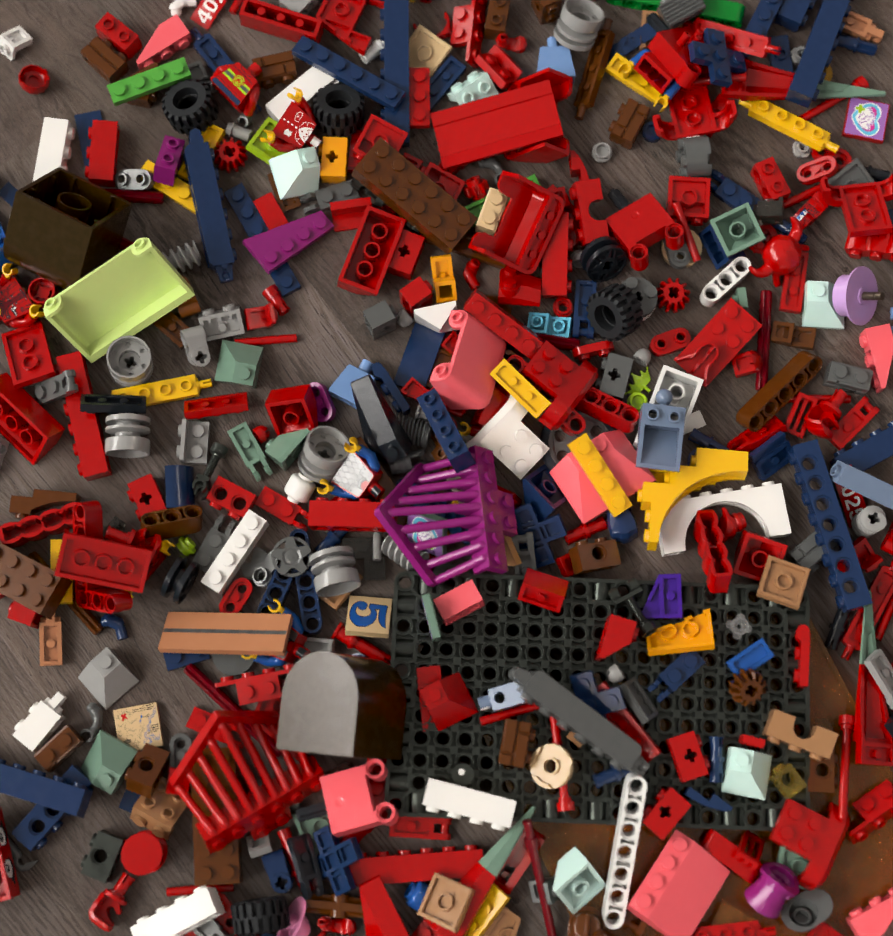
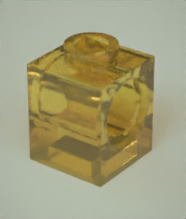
(796, 784)

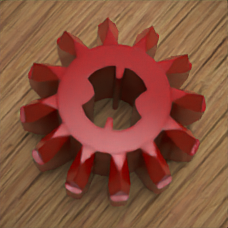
(236, 149)
(672, 287)

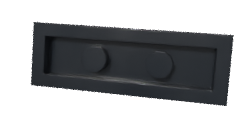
(112, 404)

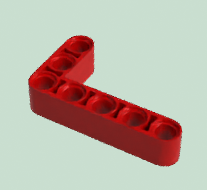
(89, 522)

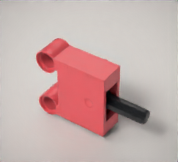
(351, 801)

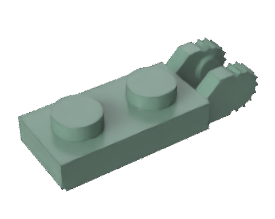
(249, 449)

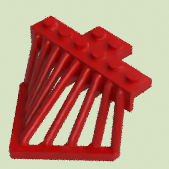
(264, 805)

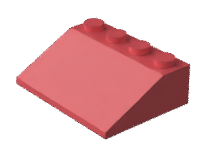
(678, 887)

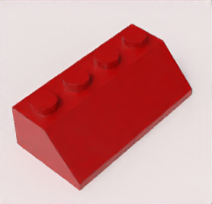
(371, 252)
(26, 422)

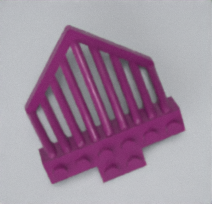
(487, 510)

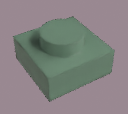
(741, 297)

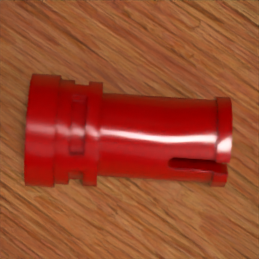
(274, 297)

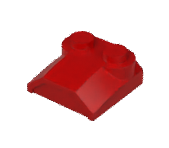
(518, 288)

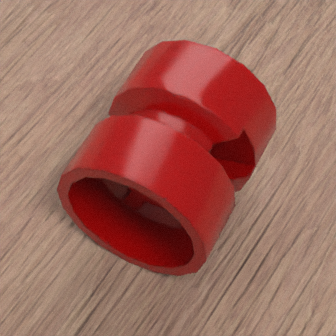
(41, 290)

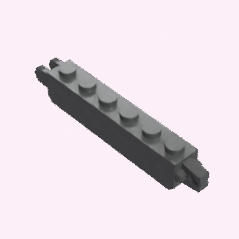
(580, 719)

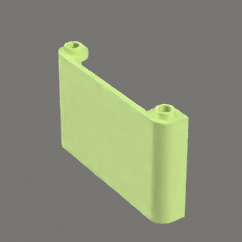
(117, 299)

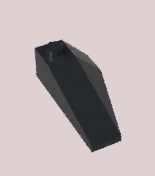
(378, 422)

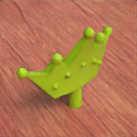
(639, 382)

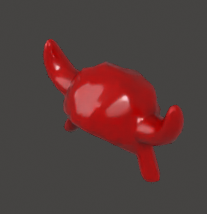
(781, 254)

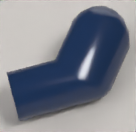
(116, 623)

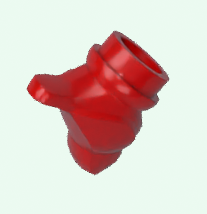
(731, 524)

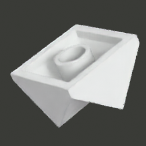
(435, 316)

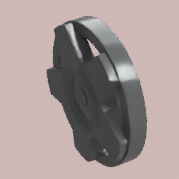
(291, 556)

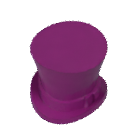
(772, 889)

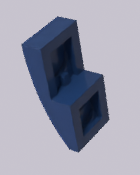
(712, 802)

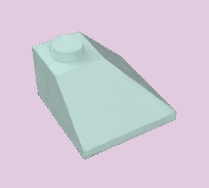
(296, 172)
(818, 306)
(746, 773)
(576, 880)

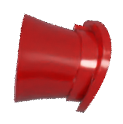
(144, 853)

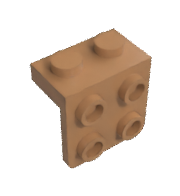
(159, 812)

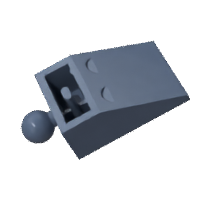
(660, 437)

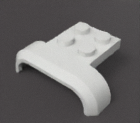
(511, 439)

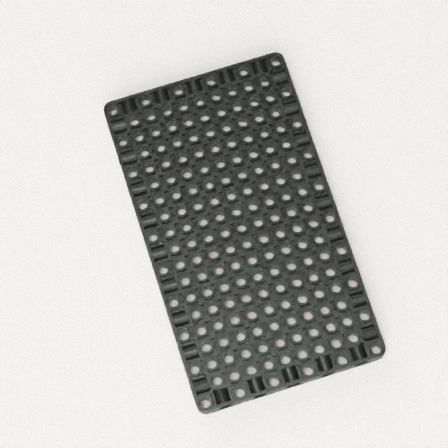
(592, 808)

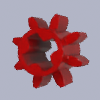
(476, 188)

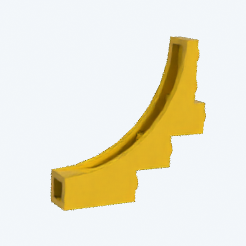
(705, 468)

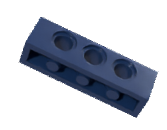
(446, 430)
(26, 830)

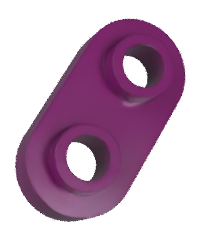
(323, 401)

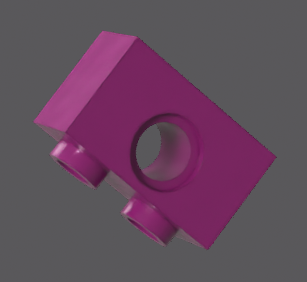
(169, 160)

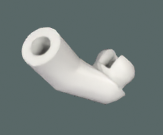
(177, 5)

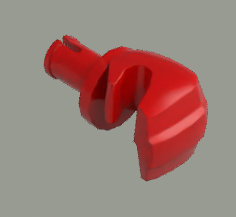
(825, 415)
(136, 538)
(109, 898)

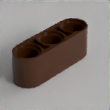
(173, 521)

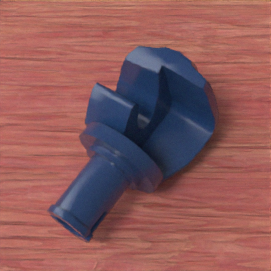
(622, 527)

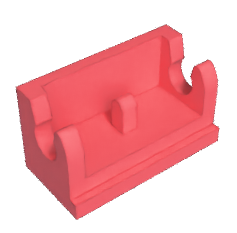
(458, 602)

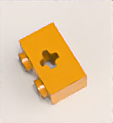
(333, 148)

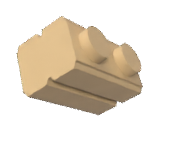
(491, 212)

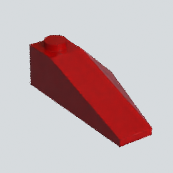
(379, 910)

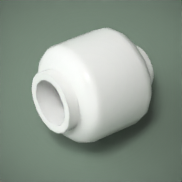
(299, 488)

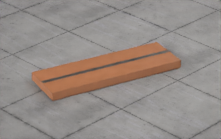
(226, 633)

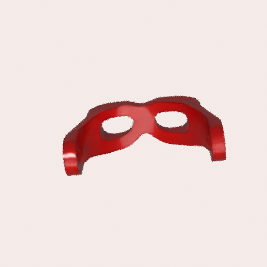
(446, 32)

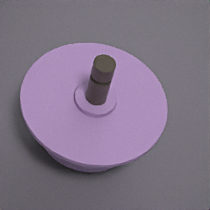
(856, 295)

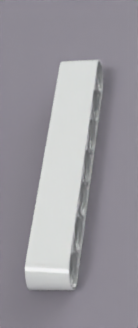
(625, 860)

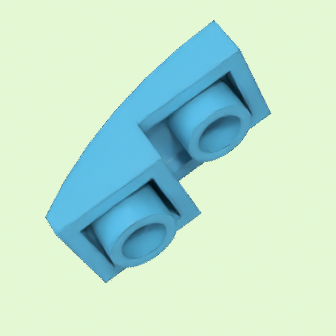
(551, 325)

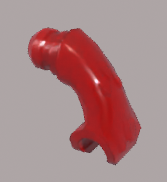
(515, 44)
(337, 925)

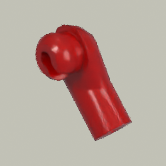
(470, 273)

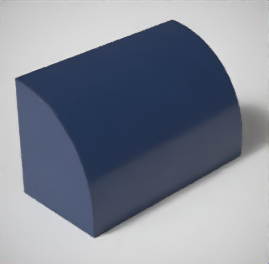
(715, 249)
(179, 486)

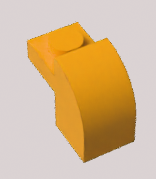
(443, 278)

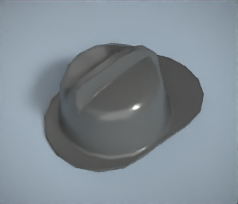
(807, 910)

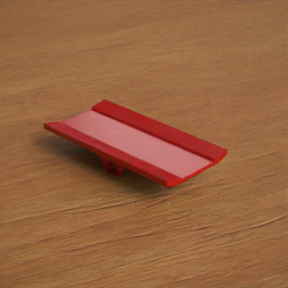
(496, 124)

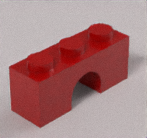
(584, 194)

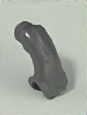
(493, 165)
(97, 717)

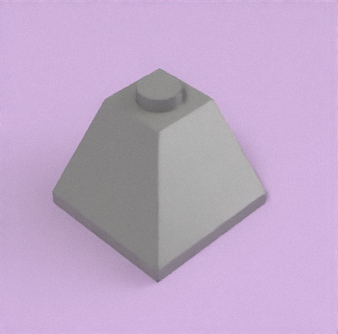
(107, 678)

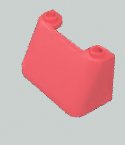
(467, 378)

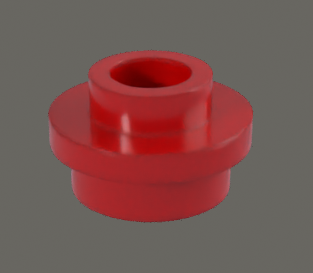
(562, 301)

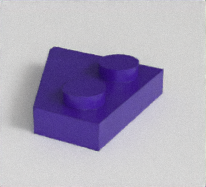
(665, 598)

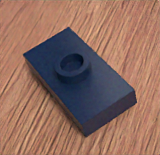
(784, 60)

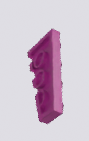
(286, 241)

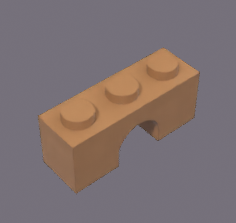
(780, 729)

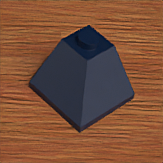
(543, 492)

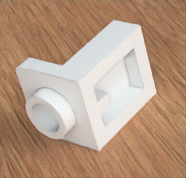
(13, 41)

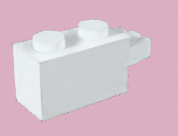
(41, 722)

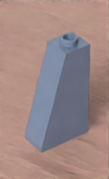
(862, 483)

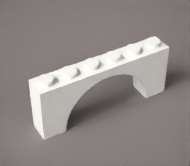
(762, 502)

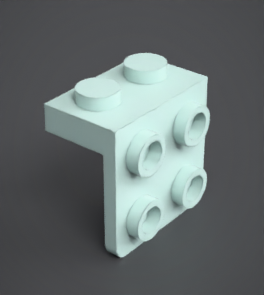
(474, 88)

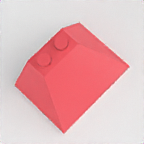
(620, 459)

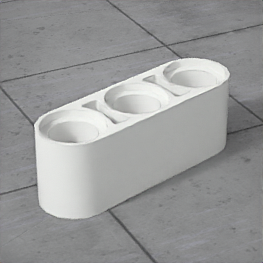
(729, 273)

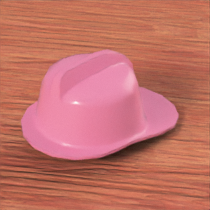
(298, 922)

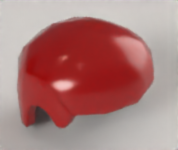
(34, 79)

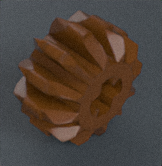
(747, 687)

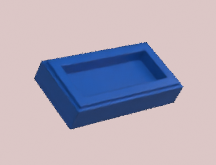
(751, 657)

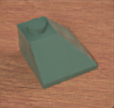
(737, 229)
(239, 364)
(286, 447)
(108, 762)

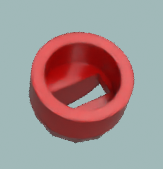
(261, 434)

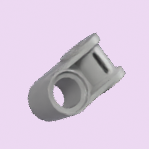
(195, 343)

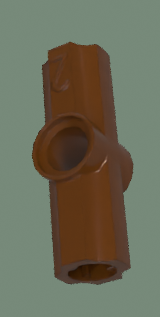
(336, 907)

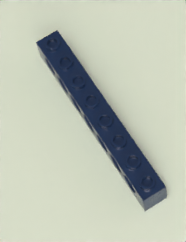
(811, 452)

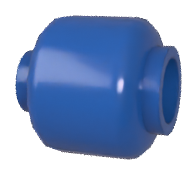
(415, 893)

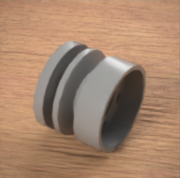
(579, 24)
(124, 352)
(127, 435)
(322, 453)
(334, 571)

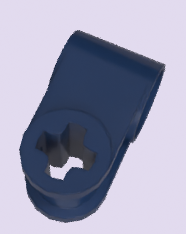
(276, 867)

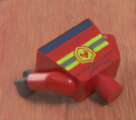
(238, 88)

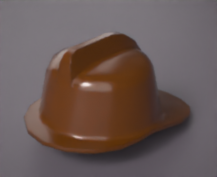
(585, 922)

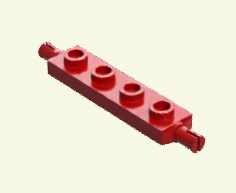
(738, 39)
(881, 591)
(745, 928)

